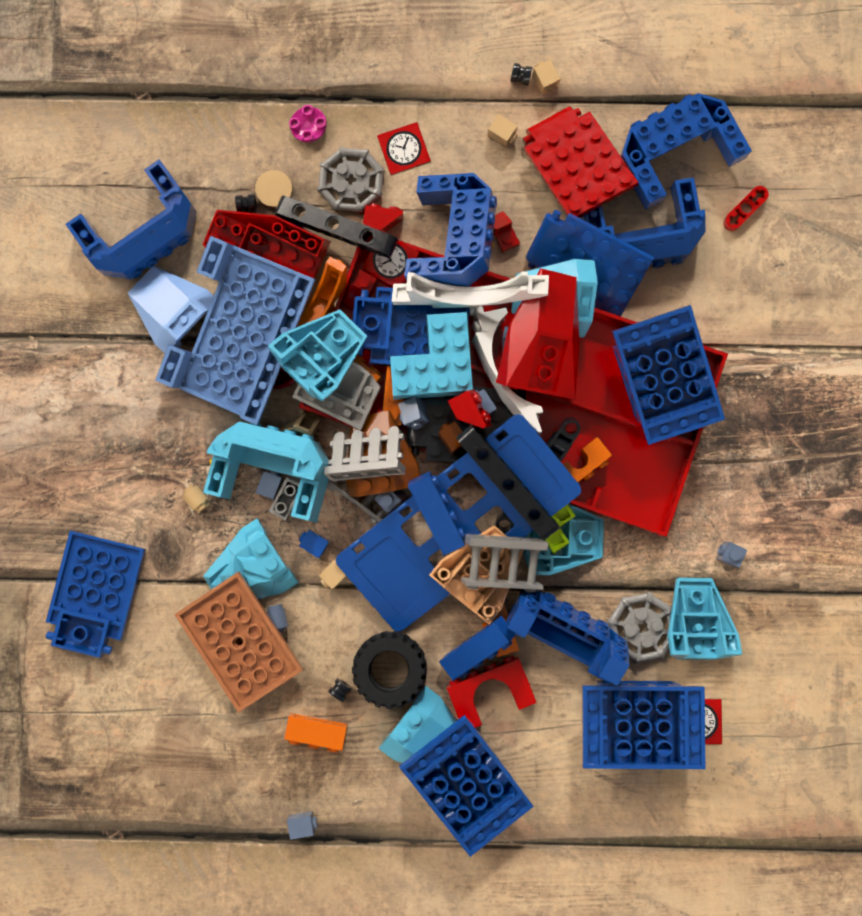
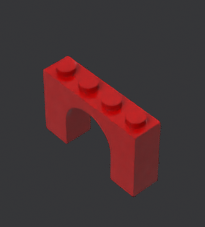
(509, 672)

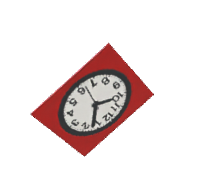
(403, 148)
(390, 269)
(713, 721)

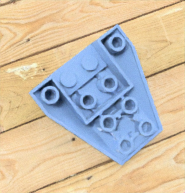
(168, 306)

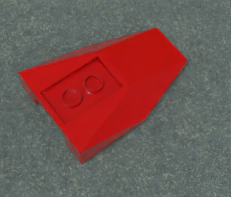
(271, 239)
(544, 341)

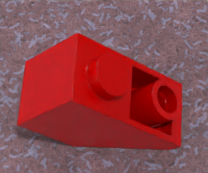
(382, 218)
(468, 408)

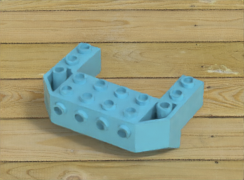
(271, 451)

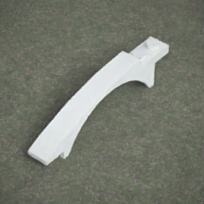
(427, 292)
(485, 326)

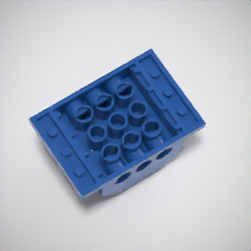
(667, 375)
(643, 725)
(466, 785)

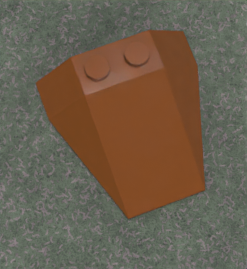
(382, 484)

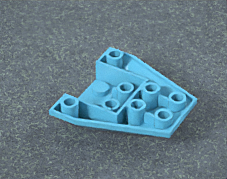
(586, 288)

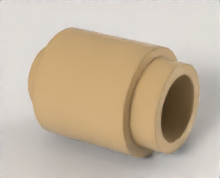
(195, 498)

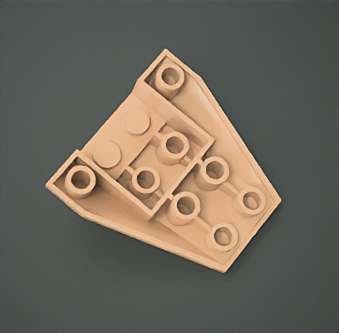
(484, 601)

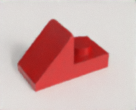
(504, 232)
(362, 282)

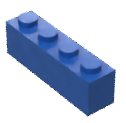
(437, 513)
(477, 648)

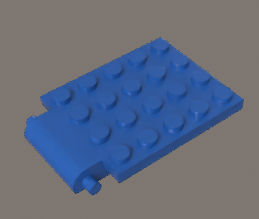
(616, 262)
(393, 328)
(93, 593)

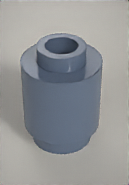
(278, 616)

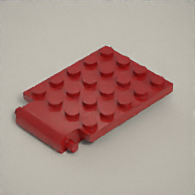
(577, 161)

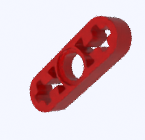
(740, 220)

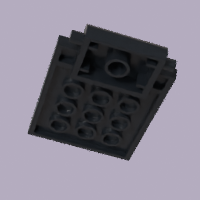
(440, 412)

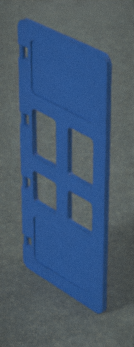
(396, 571)

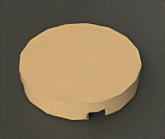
(272, 186)

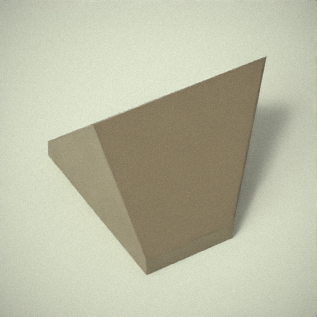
(304, 424)

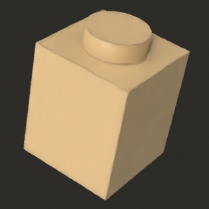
(546, 76)
(502, 131)
(332, 576)

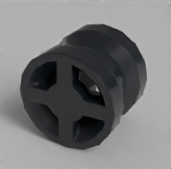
(340, 690)

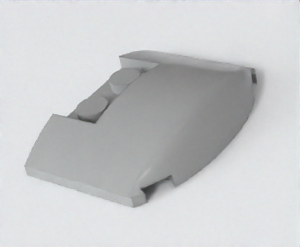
(350, 401)

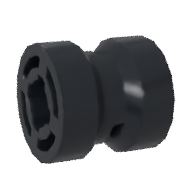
(517, 73)
(246, 204)

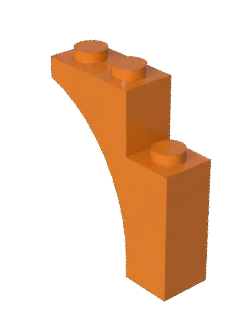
(329, 289)

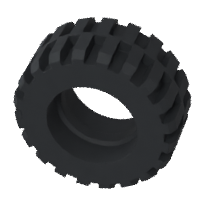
(382, 695)

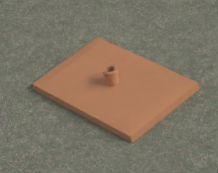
(242, 668)

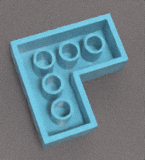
(443, 370)

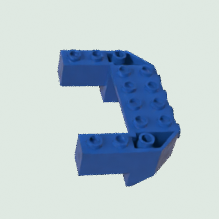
(674, 127)
(468, 230)
(148, 242)
(667, 242)
(570, 633)

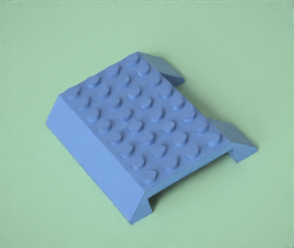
(247, 313)

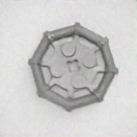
(346, 170)
(642, 616)

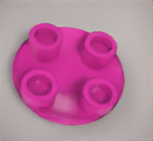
(308, 124)

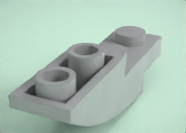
(285, 498)

